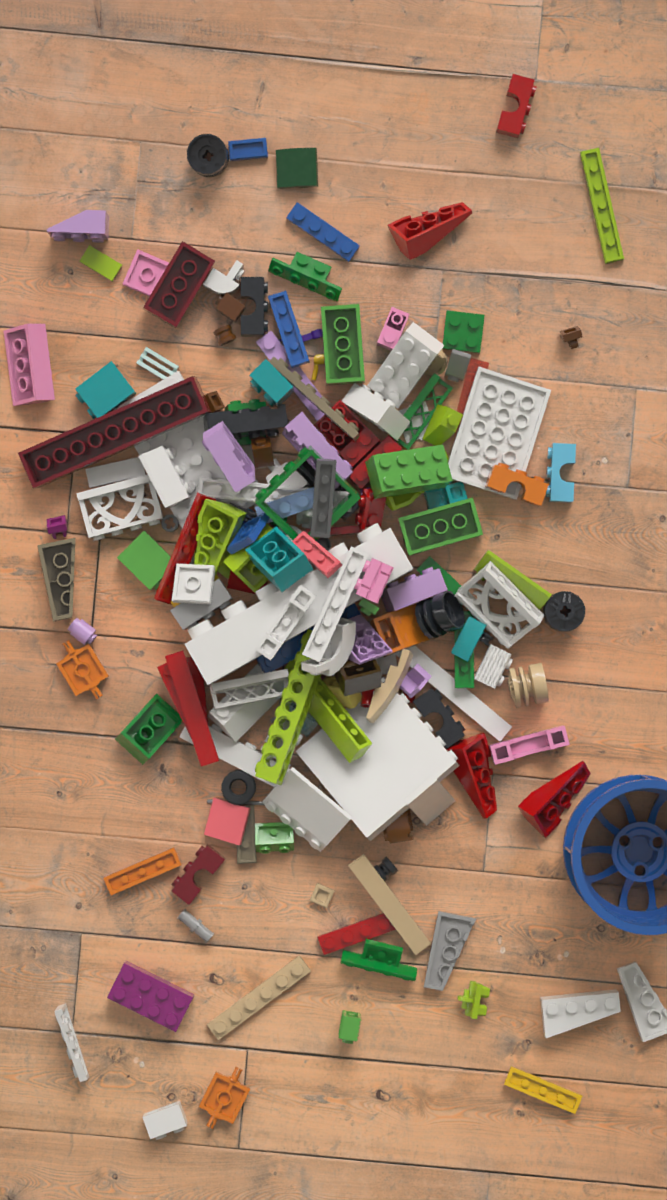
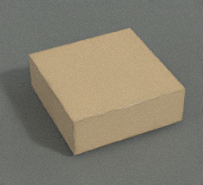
(322, 895)

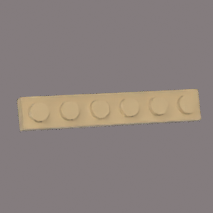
(258, 997)

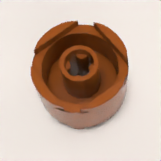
(400, 829)

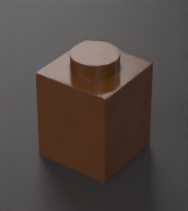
(230, 307)
(262, 452)

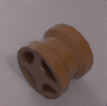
(224, 335)

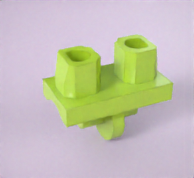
(471, 999)

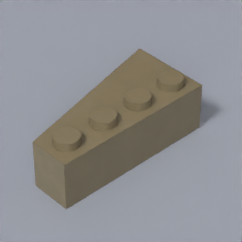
(58, 571)

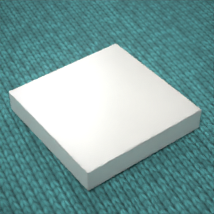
(193, 584)

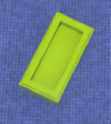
(101, 263)

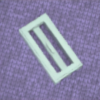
(143, 356)

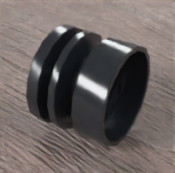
(198, 150)
(552, 611)
(439, 615)

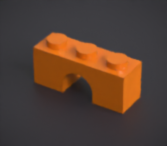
(533, 488)

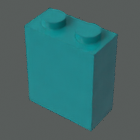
(104, 391)

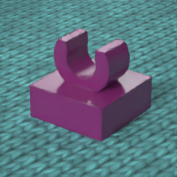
(56, 525)

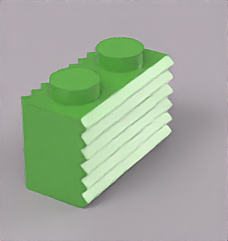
(349, 1026)

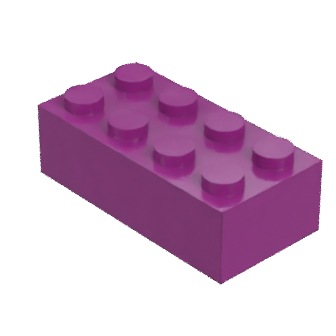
(150, 996)

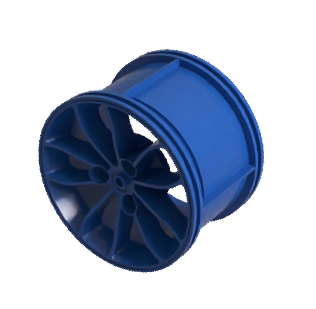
(625, 858)

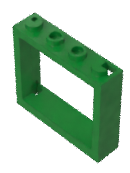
(337, 512)

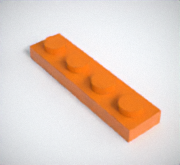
(142, 871)

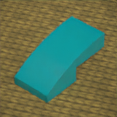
(450, 494)
(468, 638)

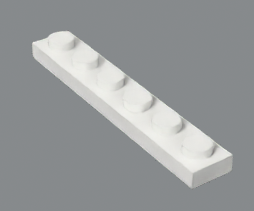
(335, 604)

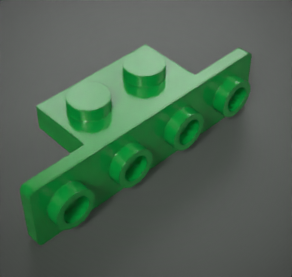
(308, 274)
(381, 959)

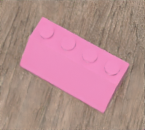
(29, 364)

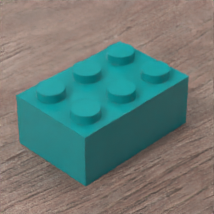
(271, 384)
(279, 559)

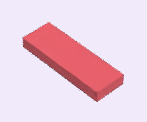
(317, 555)

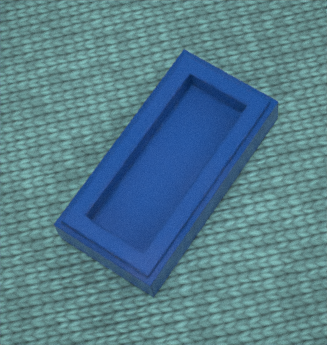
(248, 149)

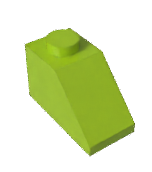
(442, 425)

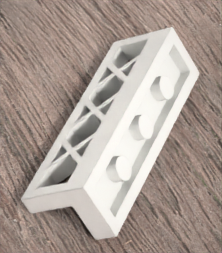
(246, 682)

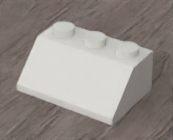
(166, 476)

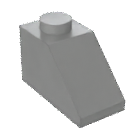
(457, 365)

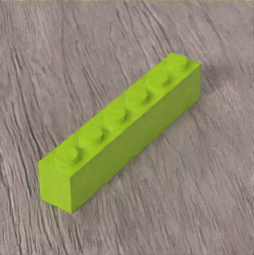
(336, 721)

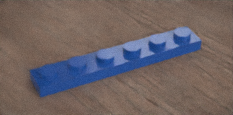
(289, 648)

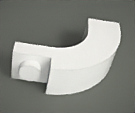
(336, 651)

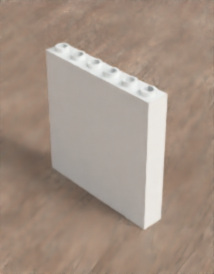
(391, 769)

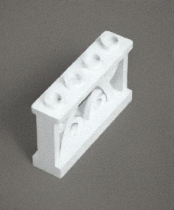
(95, 497)
(496, 622)

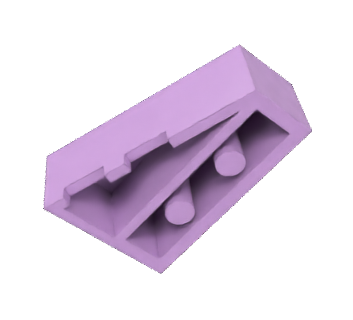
(229, 456)

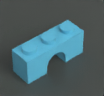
(559, 489)

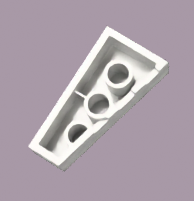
(577, 1009)

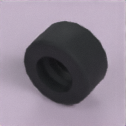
(246, 796)

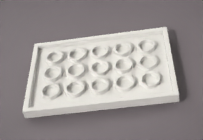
(497, 428)

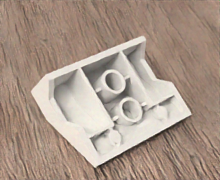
(306, 810)

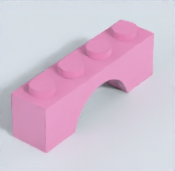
(529, 744)

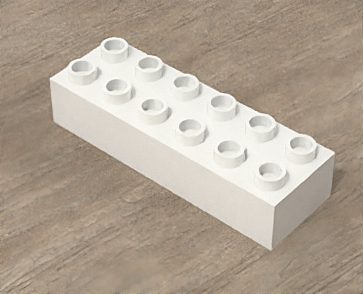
(233, 642)

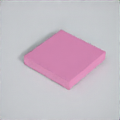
(144, 272)

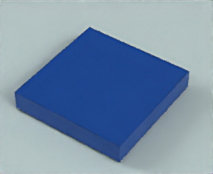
(248, 533)

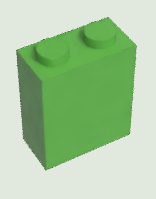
(146, 560)

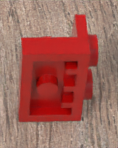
(370, 510)

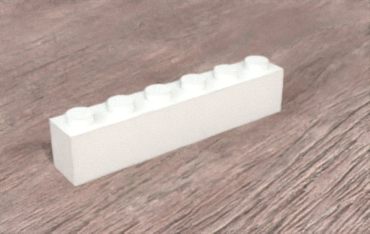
(237, 754)

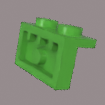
(274, 837)

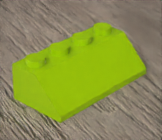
(529, 588)

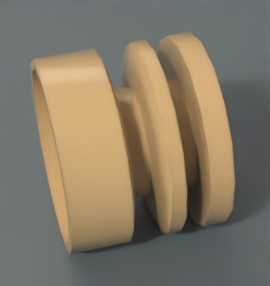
(528, 685)

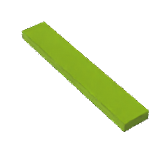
(602, 205)

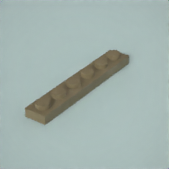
(321, 403)

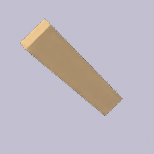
(389, 904)

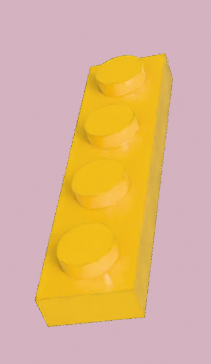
(543, 1089)

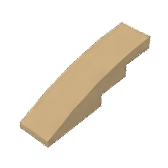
(384, 694)

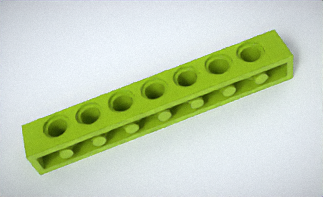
(296, 719)

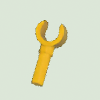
(318, 360)

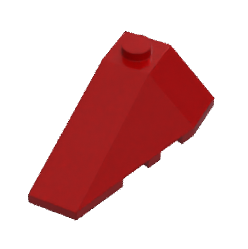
(198, 681)
(546, 804)

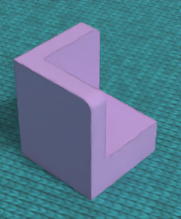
(415, 680)

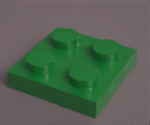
(463, 331)

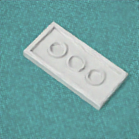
(429, 800)

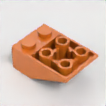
(399, 629)

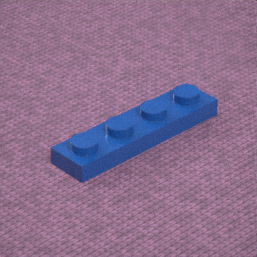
(322, 232)
(288, 329)

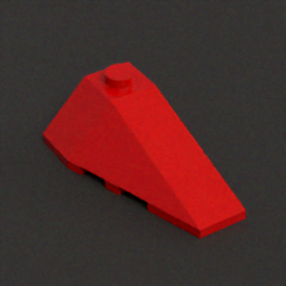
(421, 233)
(475, 772)

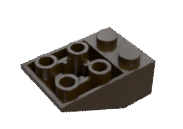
(358, 677)

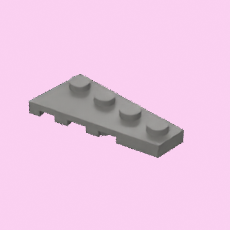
(447, 942)

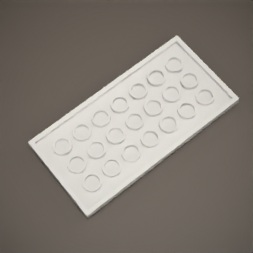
(187, 451)

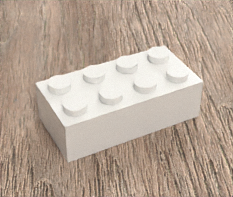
(405, 364)

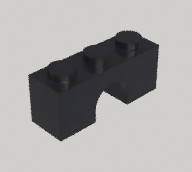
(254, 289)
(431, 702)

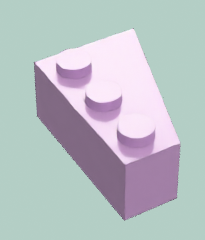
(413, 589)

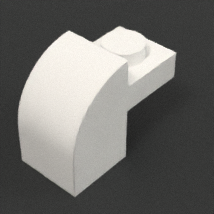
(220, 284)

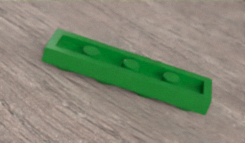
(462, 669)

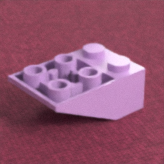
(85, 225)
(367, 642)

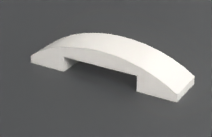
(285, 622)

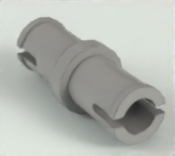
(195, 925)

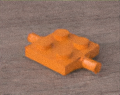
(82, 669)
(224, 1097)

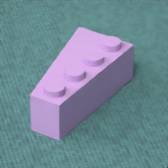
(302, 434)

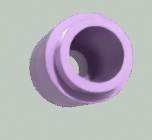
(82, 631)

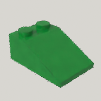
(149, 729)

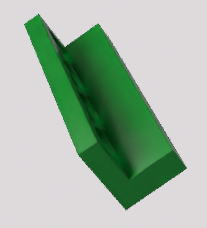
(418, 403)

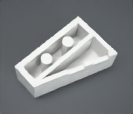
(376, 410)

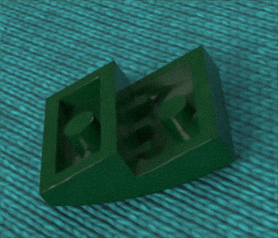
(297, 168)

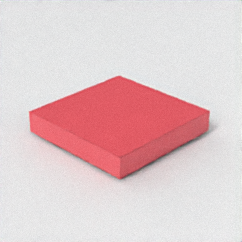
(227, 821)

